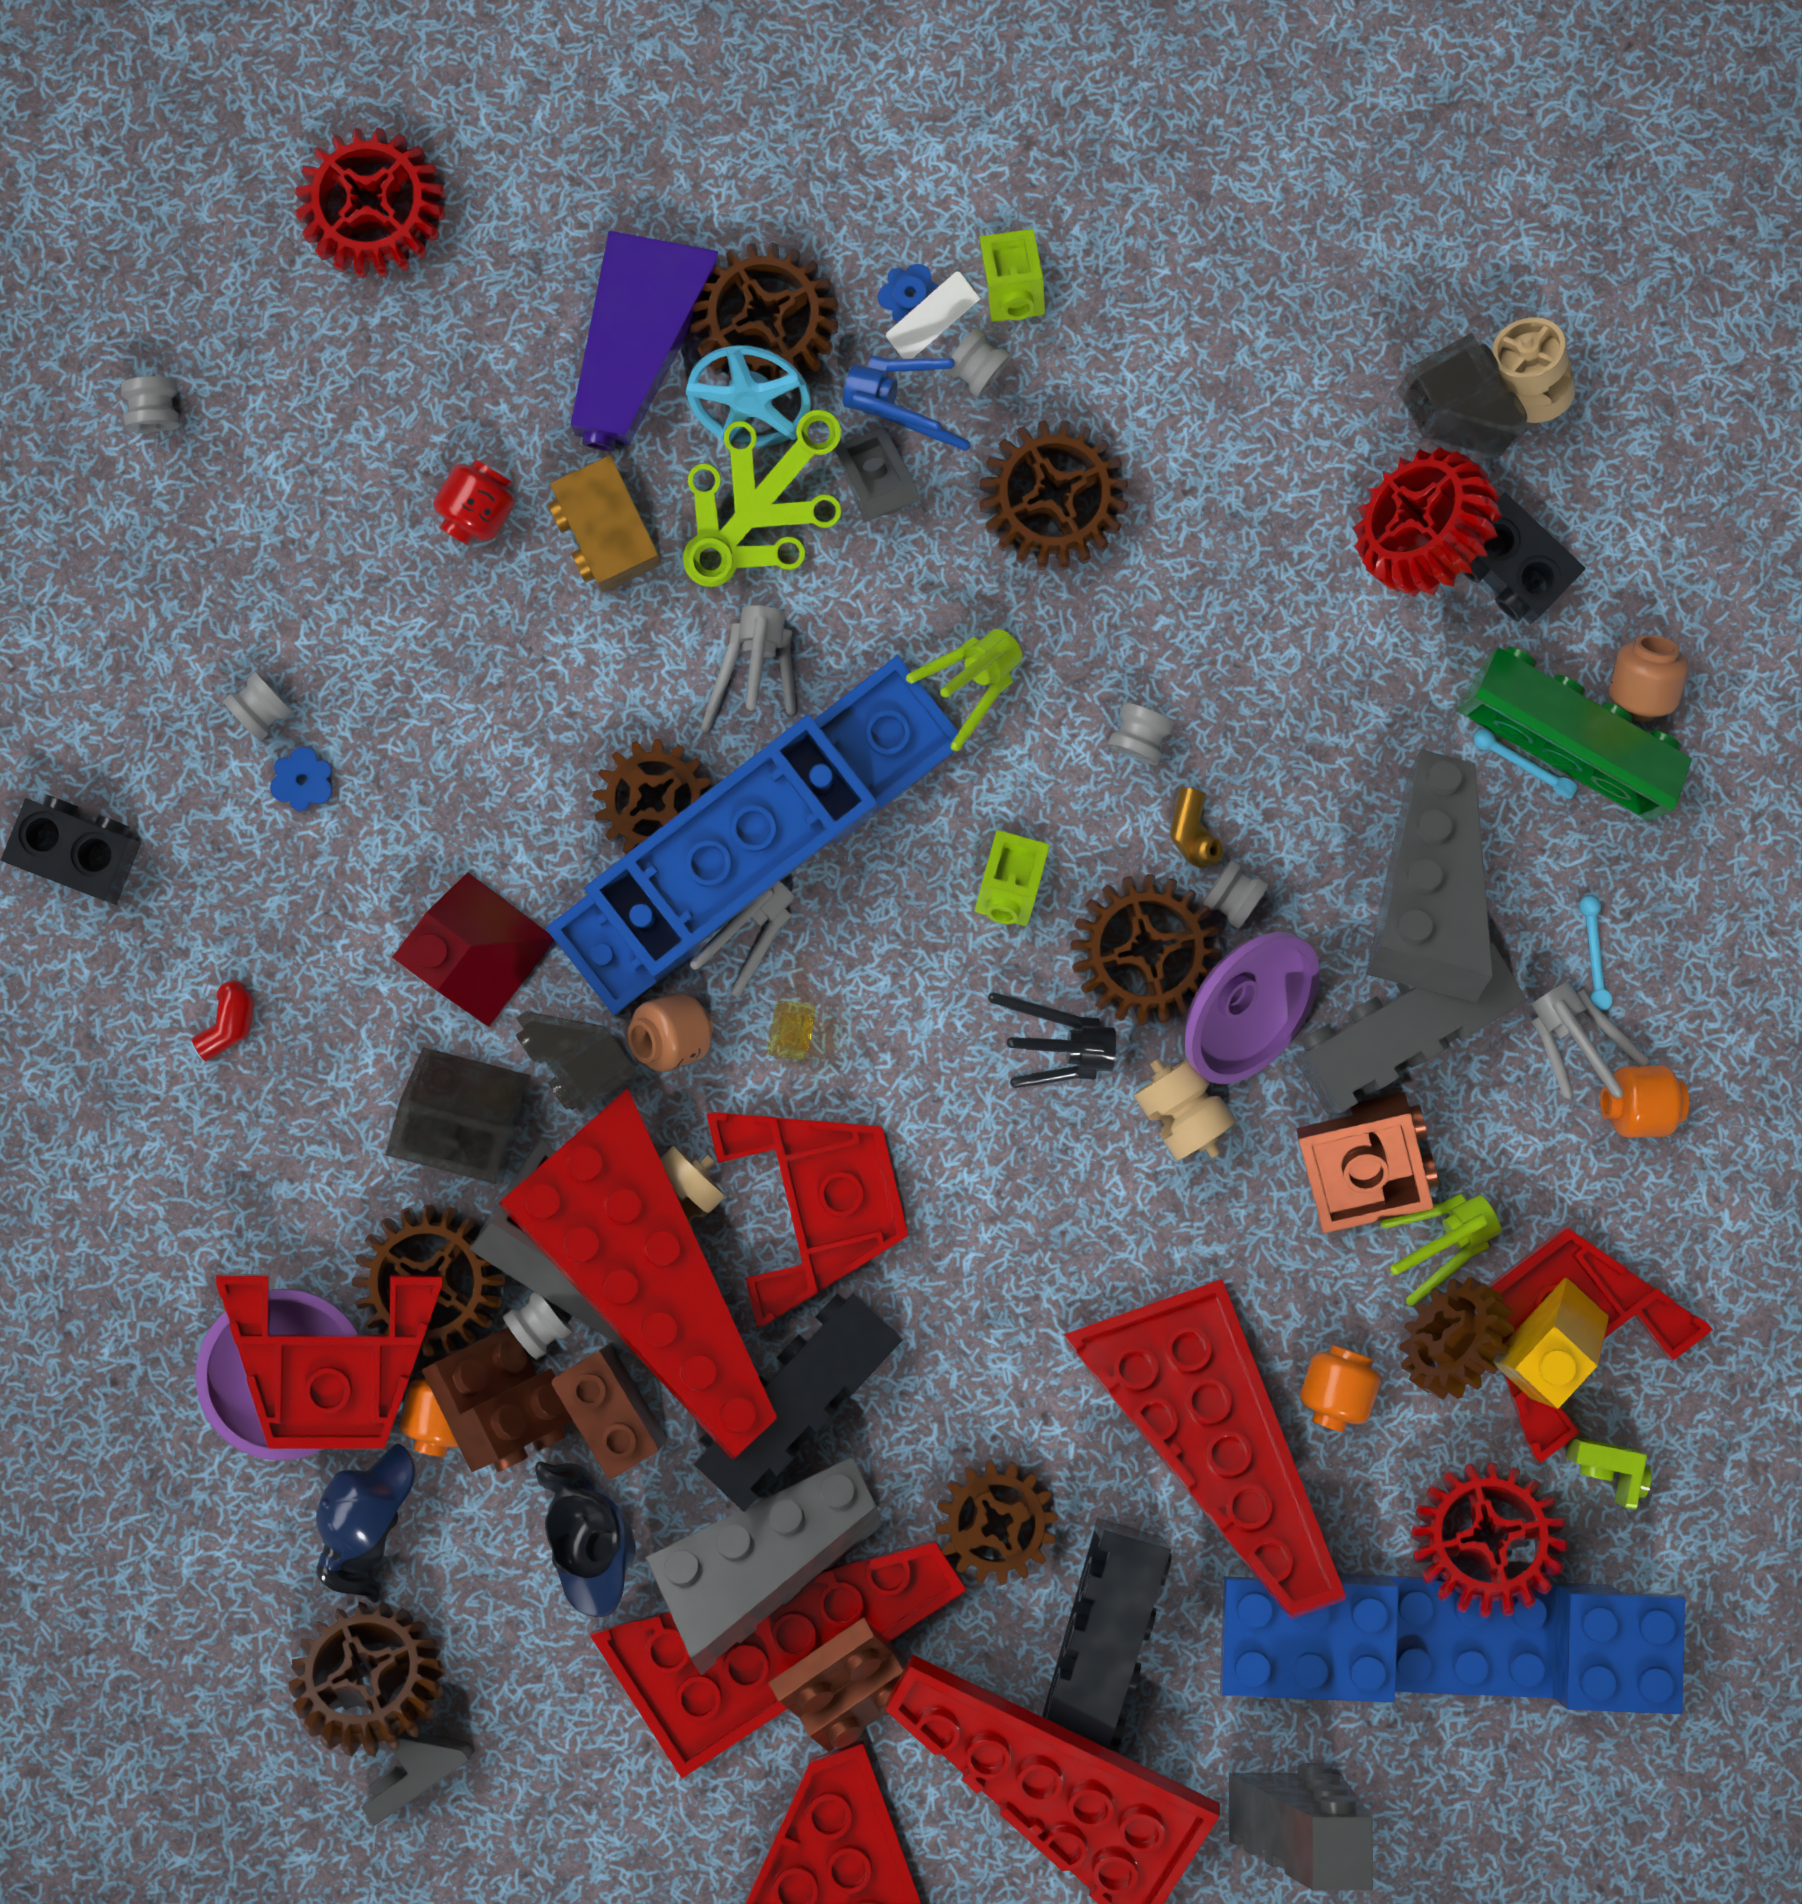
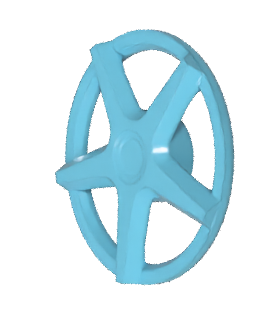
(748, 395)

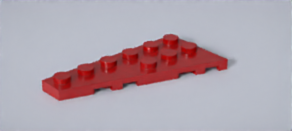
(627, 1248)
(1204, 1410)

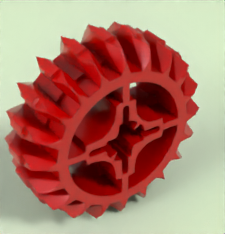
(357, 218)
(1459, 515)
(1537, 1527)

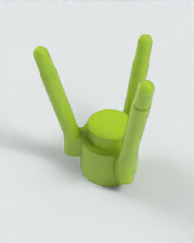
(985, 662)
(1469, 1225)

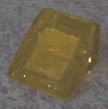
(791, 1030)

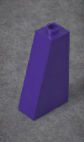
(635, 332)

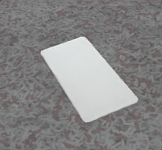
(932, 316)

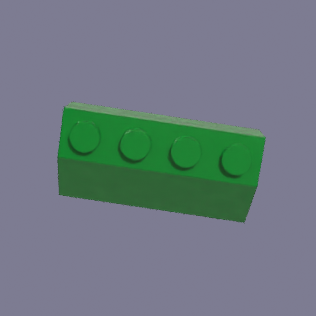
(1576, 734)

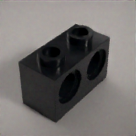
(1526, 549)
(68, 859)

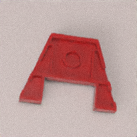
(836, 1193)
(1613, 1291)
(327, 1387)

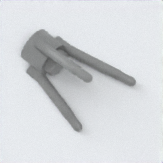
(760, 633)
(767, 907)
(1562, 1012)

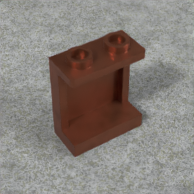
(609, 1411)

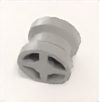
(978, 362)
(150, 404)
(257, 706)
(1140, 733)
(1235, 894)
(537, 1325)

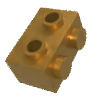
(604, 524)

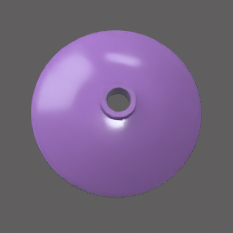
(1251, 1007)
(222, 1377)

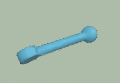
(1485, 739)
(1590, 907)

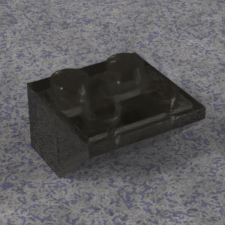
(1462, 401)
(584, 1057)
(459, 1116)

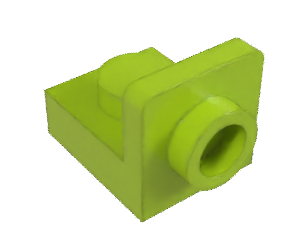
(1013, 275)
(1011, 878)
(1603, 1459)

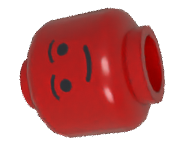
(474, 502)

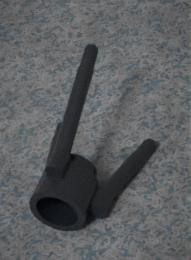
(1089, 1047)

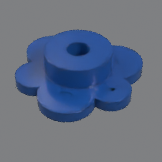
(893, 296)
(286, 786)

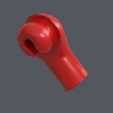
(232, 1021)

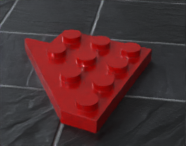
(836, 1840)

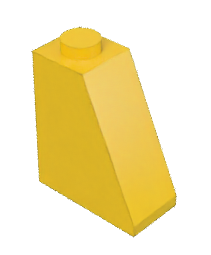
(1555, 1346)

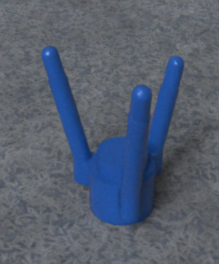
(874, 393)

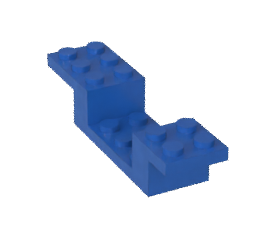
(752, 833)
(1395, 1635)

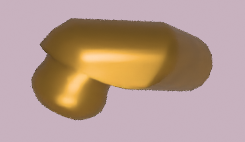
(1190, 834)

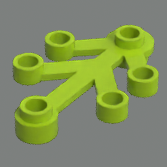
(756, 506)

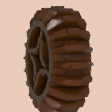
(744, 275)
(1078, 481)
(1133, 902)
(404, 1264)
(346, 1688)

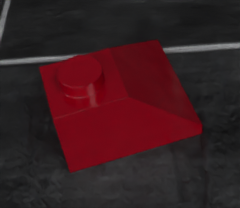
(474, 948)

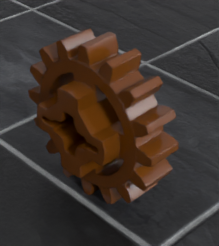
(628, 770)
(1456, 1338)
(972, 1534)

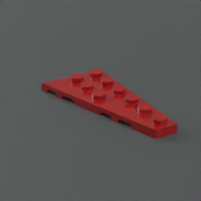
(709, 1712)
(1073, 1799)

